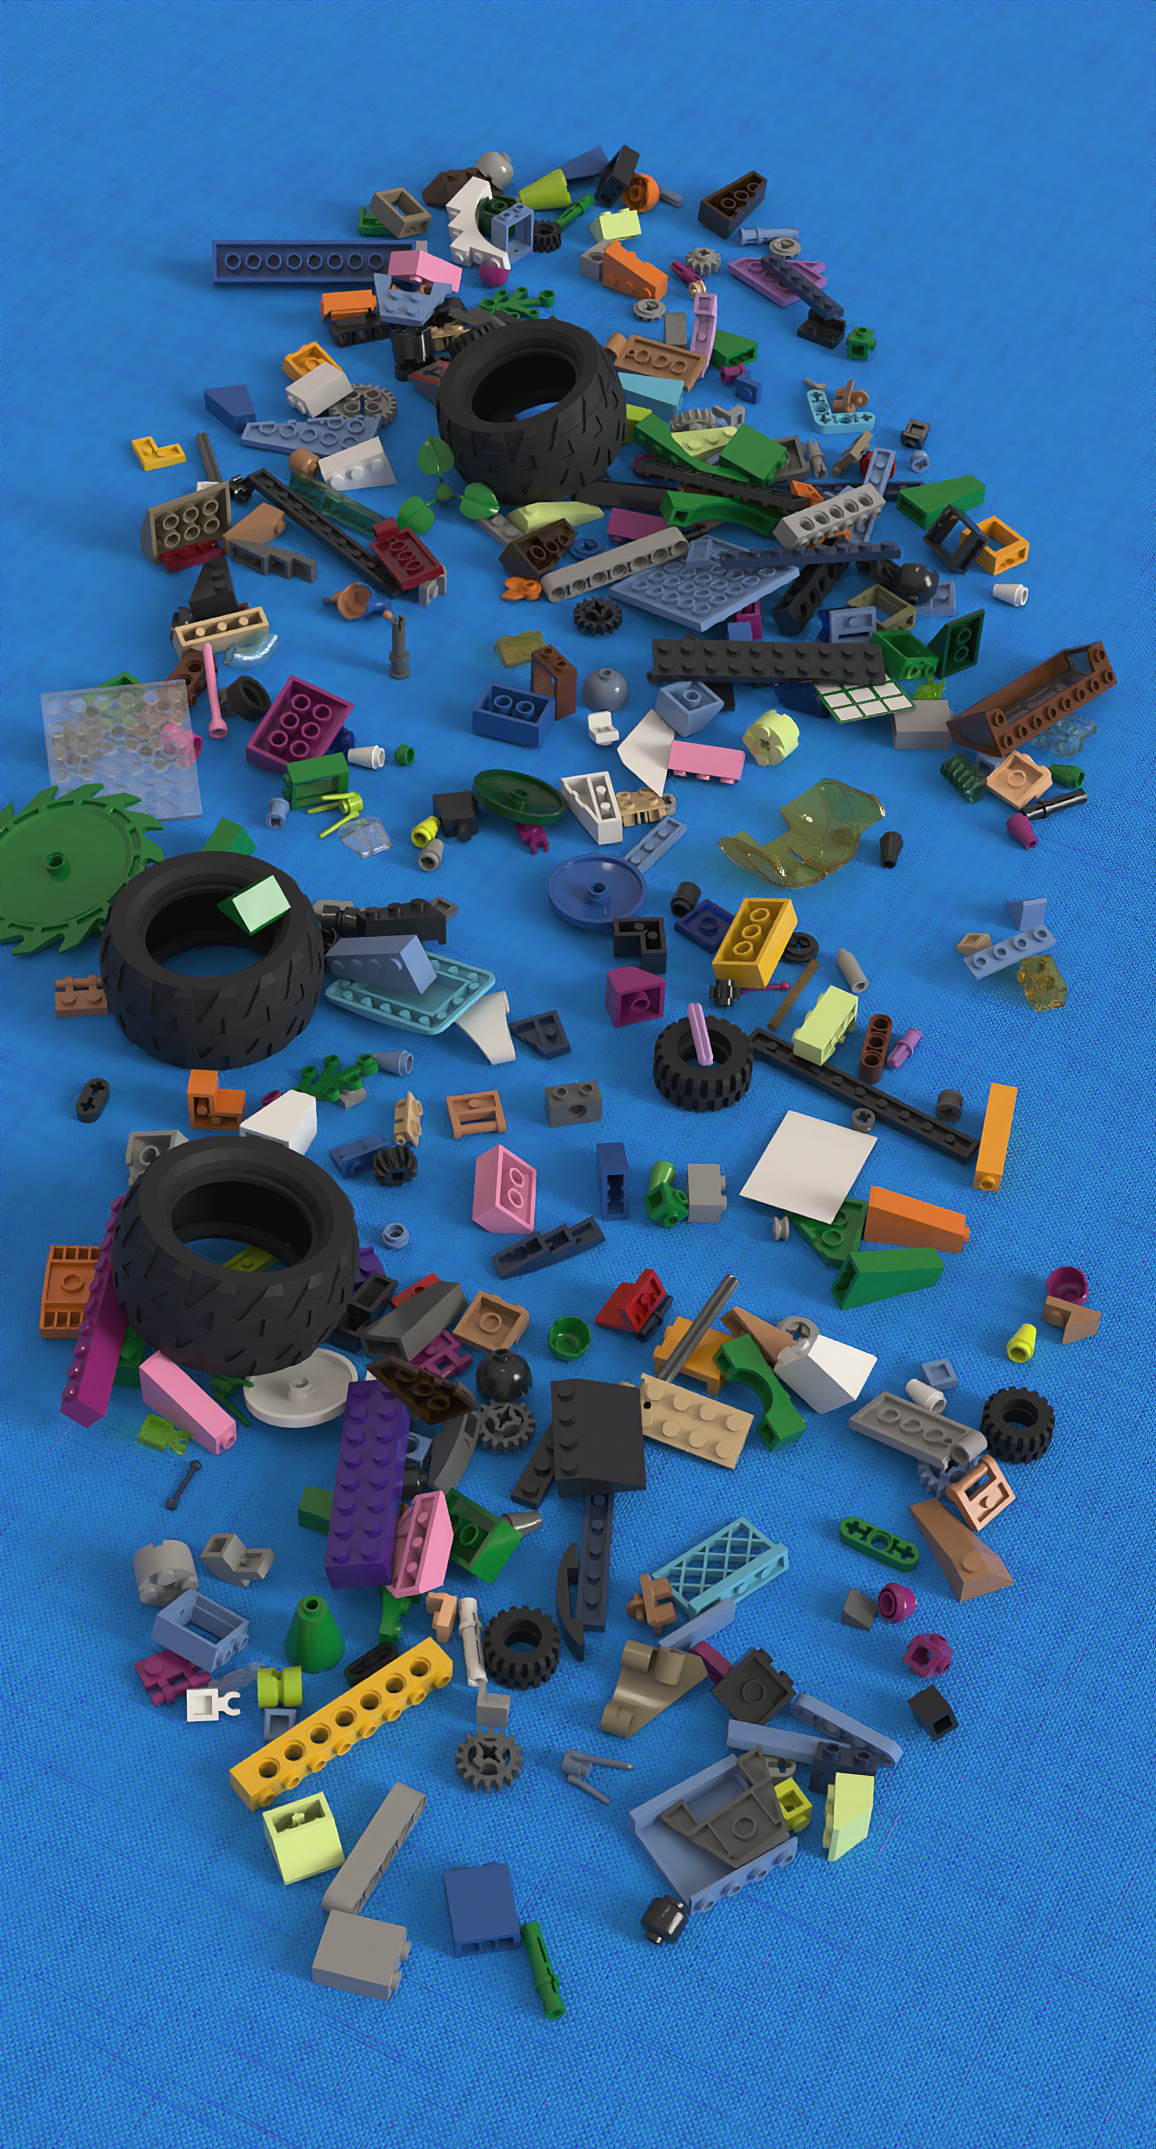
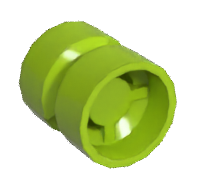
(279, 1687)

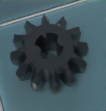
(394, 1166)

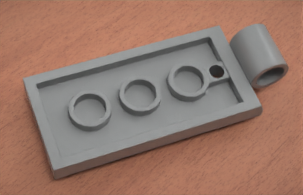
(917, 1431)

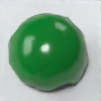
(569, 1338)

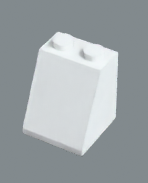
(286, 1121)
(824, 1371)

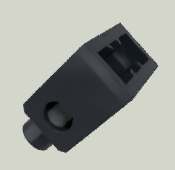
(457, 814)

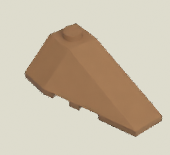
(963, 1557)

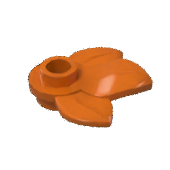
(522, 587)

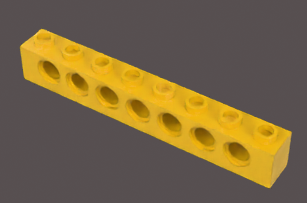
(323, 1725)

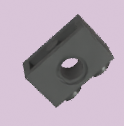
(573, 1103)

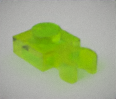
(931, 691)
(160, 1432)

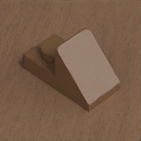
(1077, 1320)

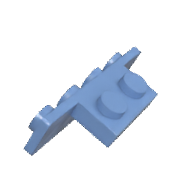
(1009, 951)

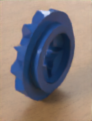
(591, 544)

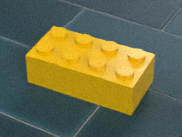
(755, 942)

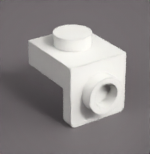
(601, 728)

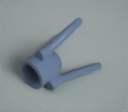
(580, 1764)

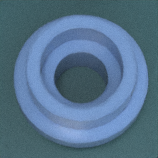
(395, 1235)

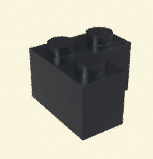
(643, 939)

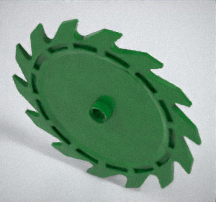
(68, 863)

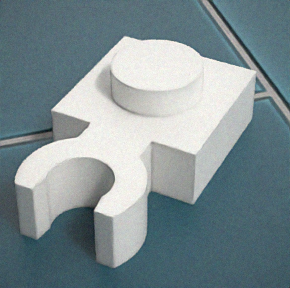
(205, 1703)

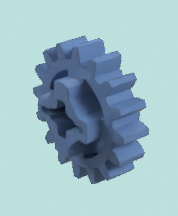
(939, 1479)

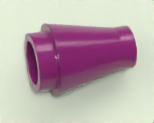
(1021, 829)

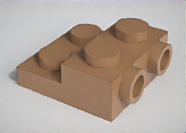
(491, 1323)

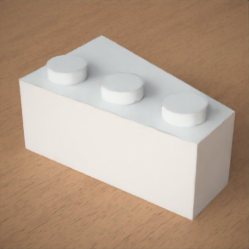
(358, 467)
(594, 805)

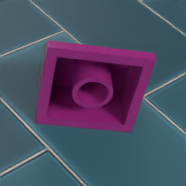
(634, 996)

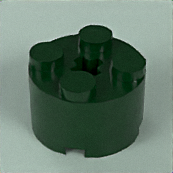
(491, 208)

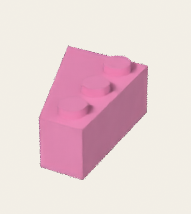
(423, 268)

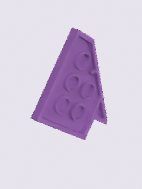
(759, 278)

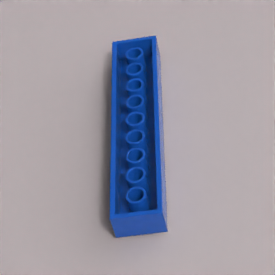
(303, 261)

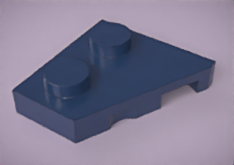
(543, 1034)

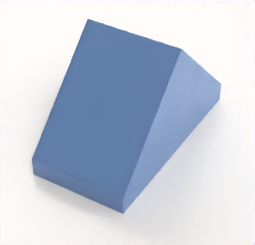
(1027, 912)

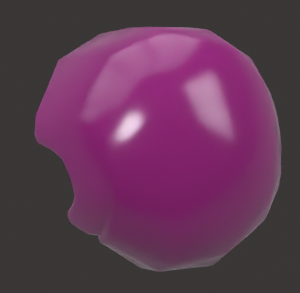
(492, 275)
(1068, 1285)

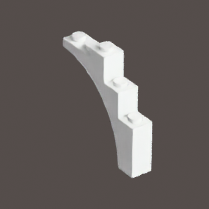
(468, 243)

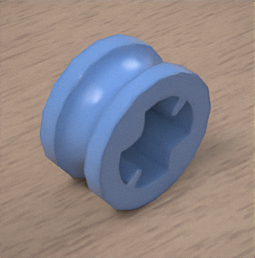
(923, 464)

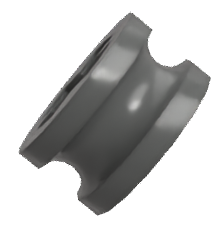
(862, 1114)

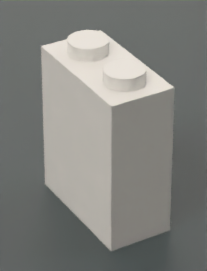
(318, 390)

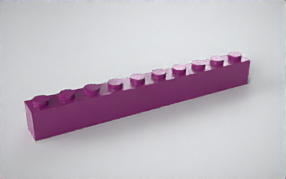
(99, 1340)

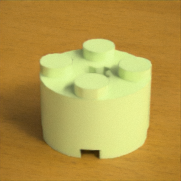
(771, 738)

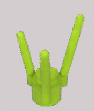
(350, 804)

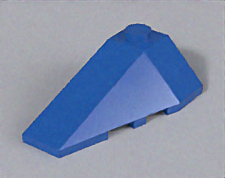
(584, 166)

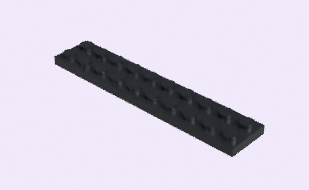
(767, 662)

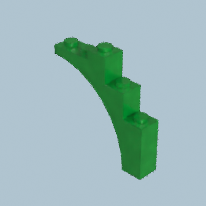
(315, 1514)

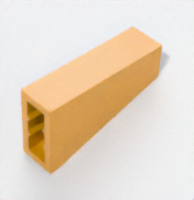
(995, 1137)

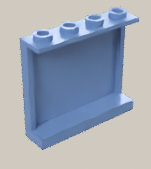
(688, 1870)

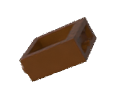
(549, 664)

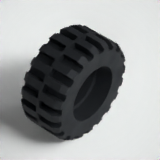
(701, 1087)

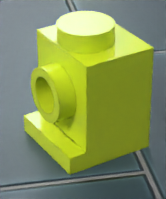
(794, 1801)

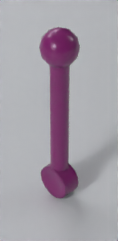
(783, 986)

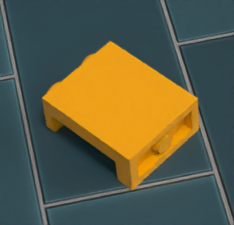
(700, 1362)

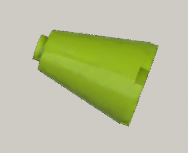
(546, 193)

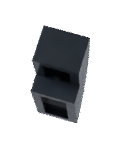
(362, 1310)

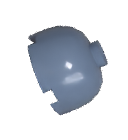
(605, 690)

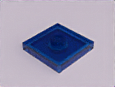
(705, 925)

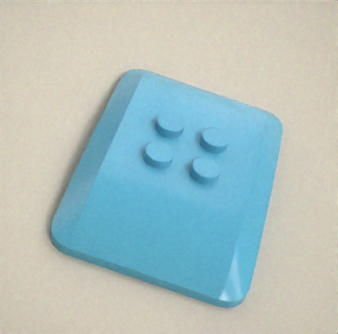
(429, 1013)

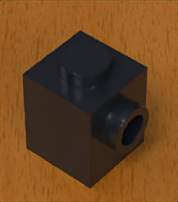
(933, 1713)

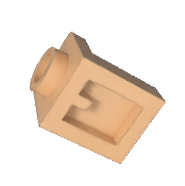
(445, 1613)

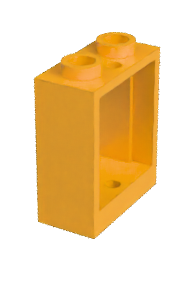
(1012, 554)

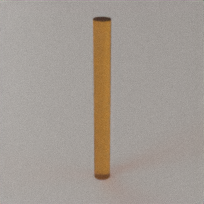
(793, 995)

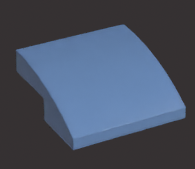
(942, 603)

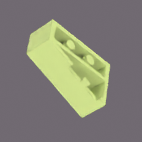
(826, 1025)

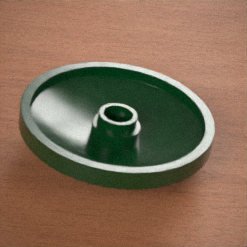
(519, 797)

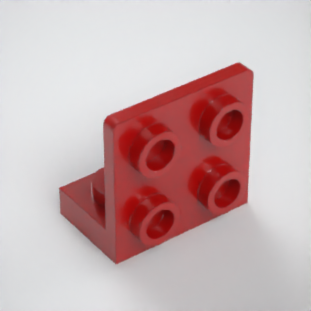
(632, 1303)

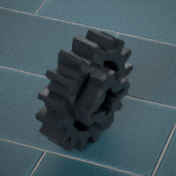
(597, 616)

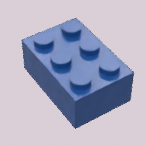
(513, 715)

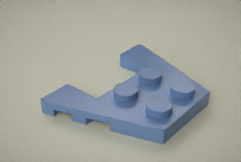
(407, 307)

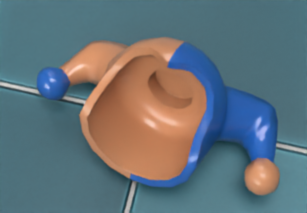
(358, 602)

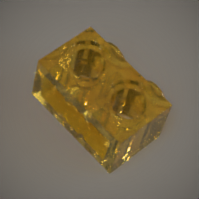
(1042, 982)

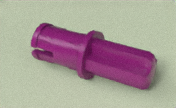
(686, 274)

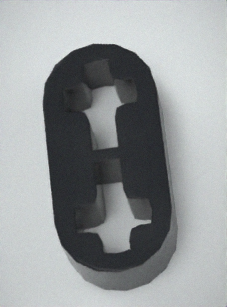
(88, 1099)

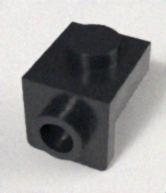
(915, 434)

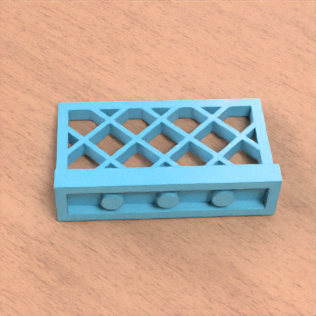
(735, 1583)

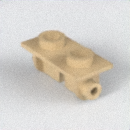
(408, 1120)

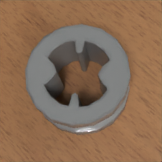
(670, 802)
(780, 1228)

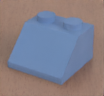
(687, 706)

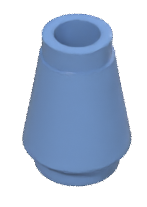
(395, 1061)

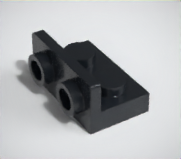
(821, 331)

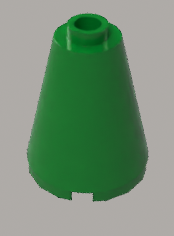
(314, 1636)

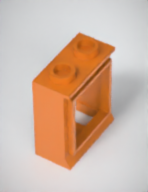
(347, 304)

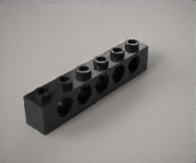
(808, 592)

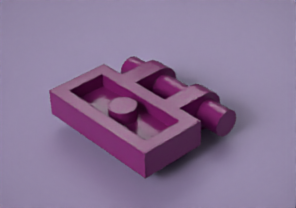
(441, 1349)
(165, 1668)

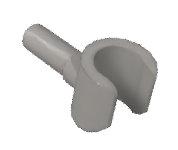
(819, 386)

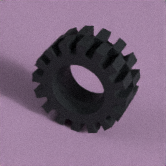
(546, 236)

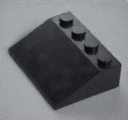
(597, 1438)

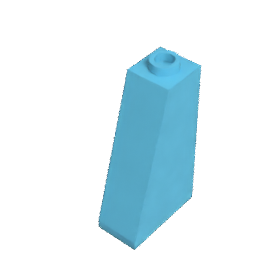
(653, 393)

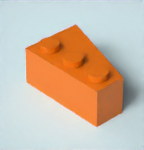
(632, 276)

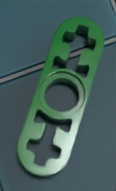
(882, 1555)

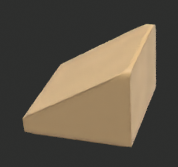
(974, 943)

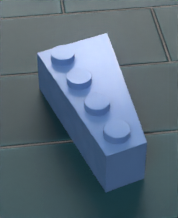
(383, 962)

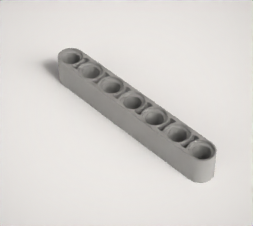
(614, 564)

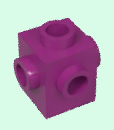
(920, 1655)

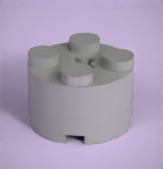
(164, 1572)

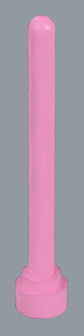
(217, 726)

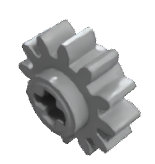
(703, 260)

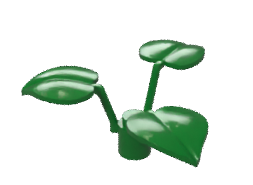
(437, 457)

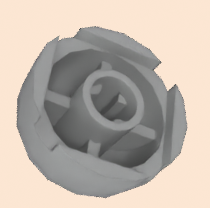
(496, 167)

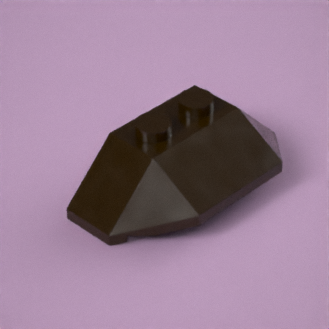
(449, 183)

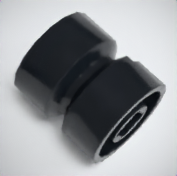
(341, 920)

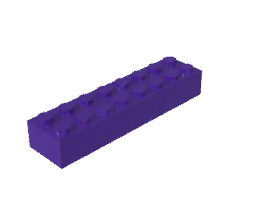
(367, 1488)

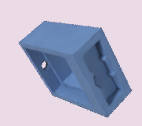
(523, 243)
(215, 1618)

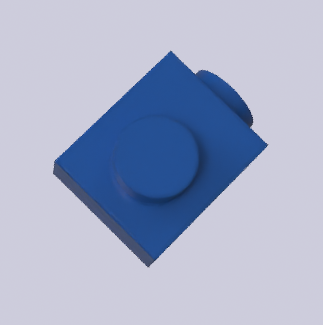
(747, 388)

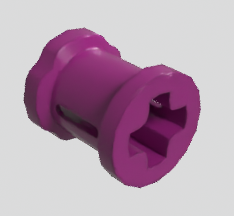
(725, 373)

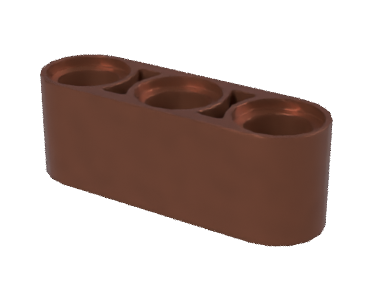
(875, 1049)

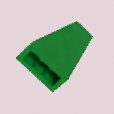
(926, 502)
(885, 1274)

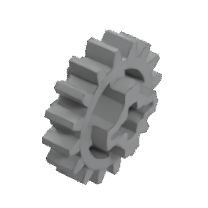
(693, 421)

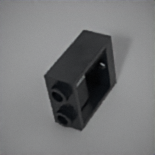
(616, 176)
(967, 551)

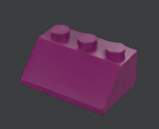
(633, 525)

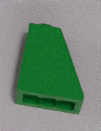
(732, 349)
(230, 838)

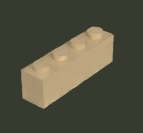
(220, 632)

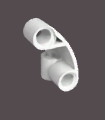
(488, 1028)

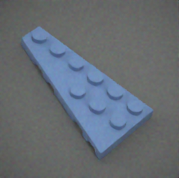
(318, 435)

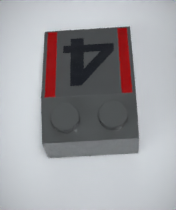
(428, 379)

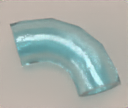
(253, 655)

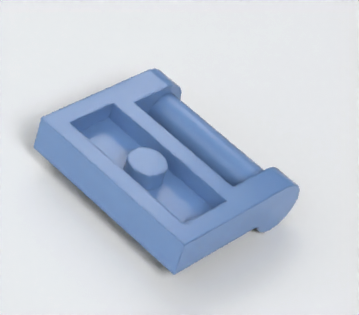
(852, 621)

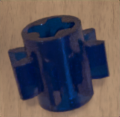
(343, 741)

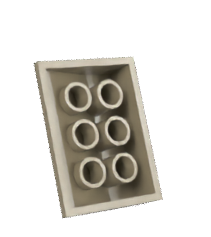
(186, 521)

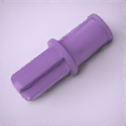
(903, 1048)

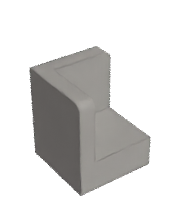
(734, 417)
(491, 1708)

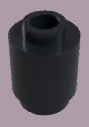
(685, 899)

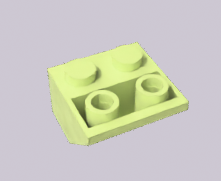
(616, 226)
(847, 1813)
(303, 1838)

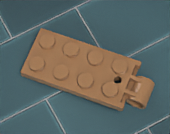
(655, 359)

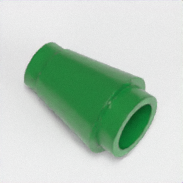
(1067, 775)

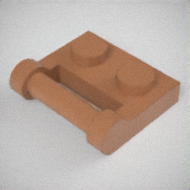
(475, 1107)
(986, 1500)

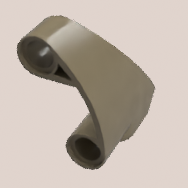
(649, 1684)

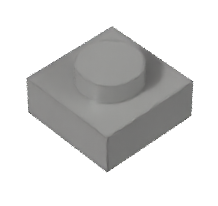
(351, 1098)

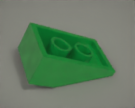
(480, 1538)

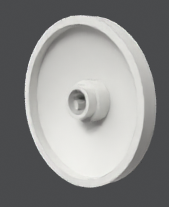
(303, 1392)

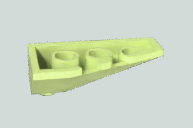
(542, 514)

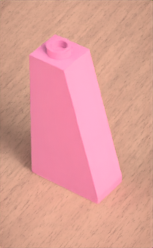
(185, 1403)

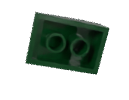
(958, 644)

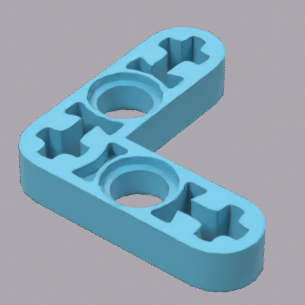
(833, 422)

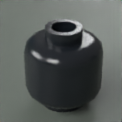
(413, 1482)
(664, 1920)

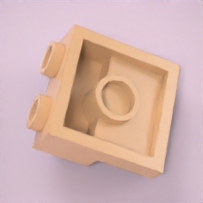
(1019, 780)

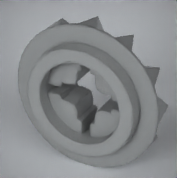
(785, 247)
(655, 308)
(795, 1323)

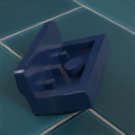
(834, 1759)

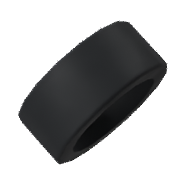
(252, 708)

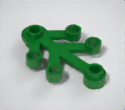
(546, 299)
(330, 1083)

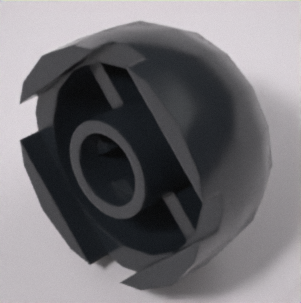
(915, 583)
(503, 1376)

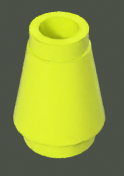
(425, 832)
(1021, 1345)

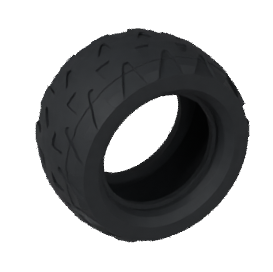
(518, 370)
(208, 1019)
(220, 1315)

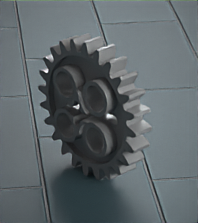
(375, 402)

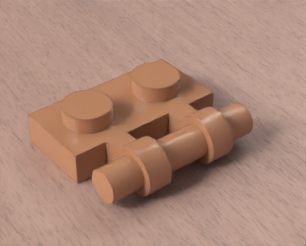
(82, 1002)

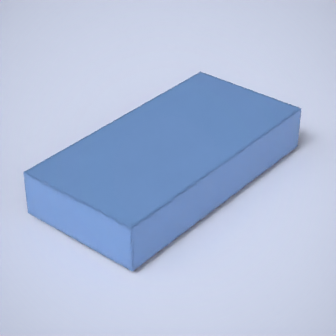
(699, 554)

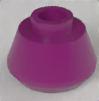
(896, 1603)

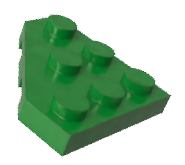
(835, 1239)

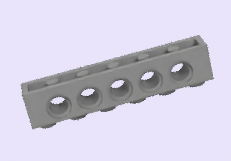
(830, 517)

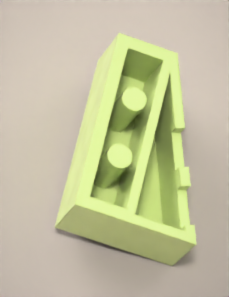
(704, 443)

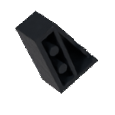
(214, 591)
(403, 919)

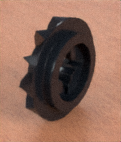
(807, 944)

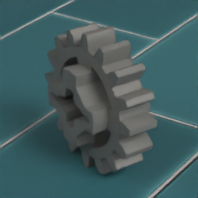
(505, 1426)
(489, 1760)

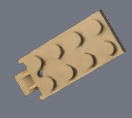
(692, 1422)

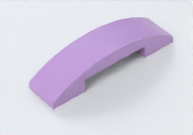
(704, 326)

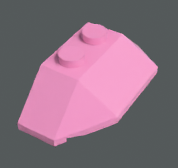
(422, 1546)

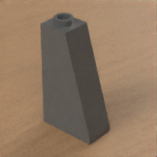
(414, 1323)

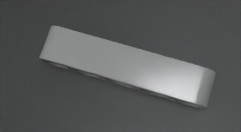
(375, 1850)

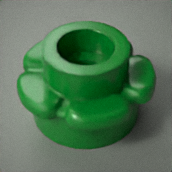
(404, 755)

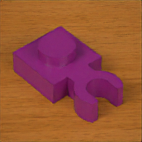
(533, 835)

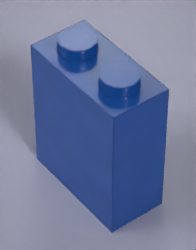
(481, 1909)

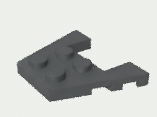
(744, 1826)

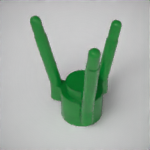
(229, 1386)

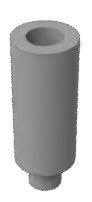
(852, 971)

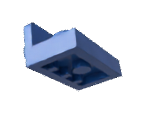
(358, 1155)

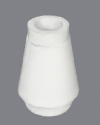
(1011, 593)
(367, 756)
(926, 1396)

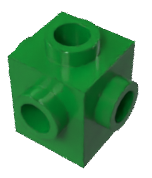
(860, 343)
(666, 1205)

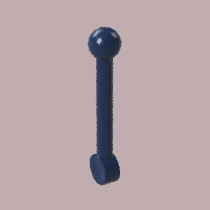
(171, 1503)

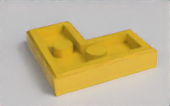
(153, 457)

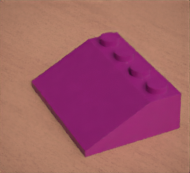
(297, 726)

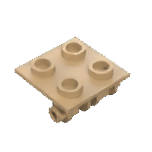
(441, 335)
(637, 802)

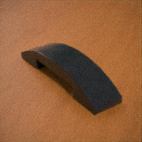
(570, 1629)

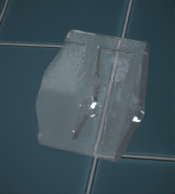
(365, 836)

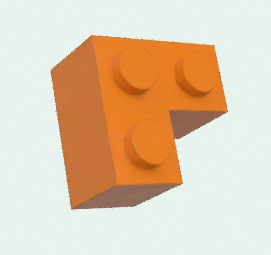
(211, 1106)

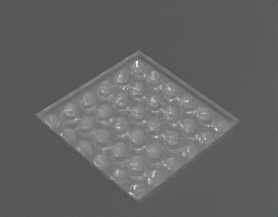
(130, 741)

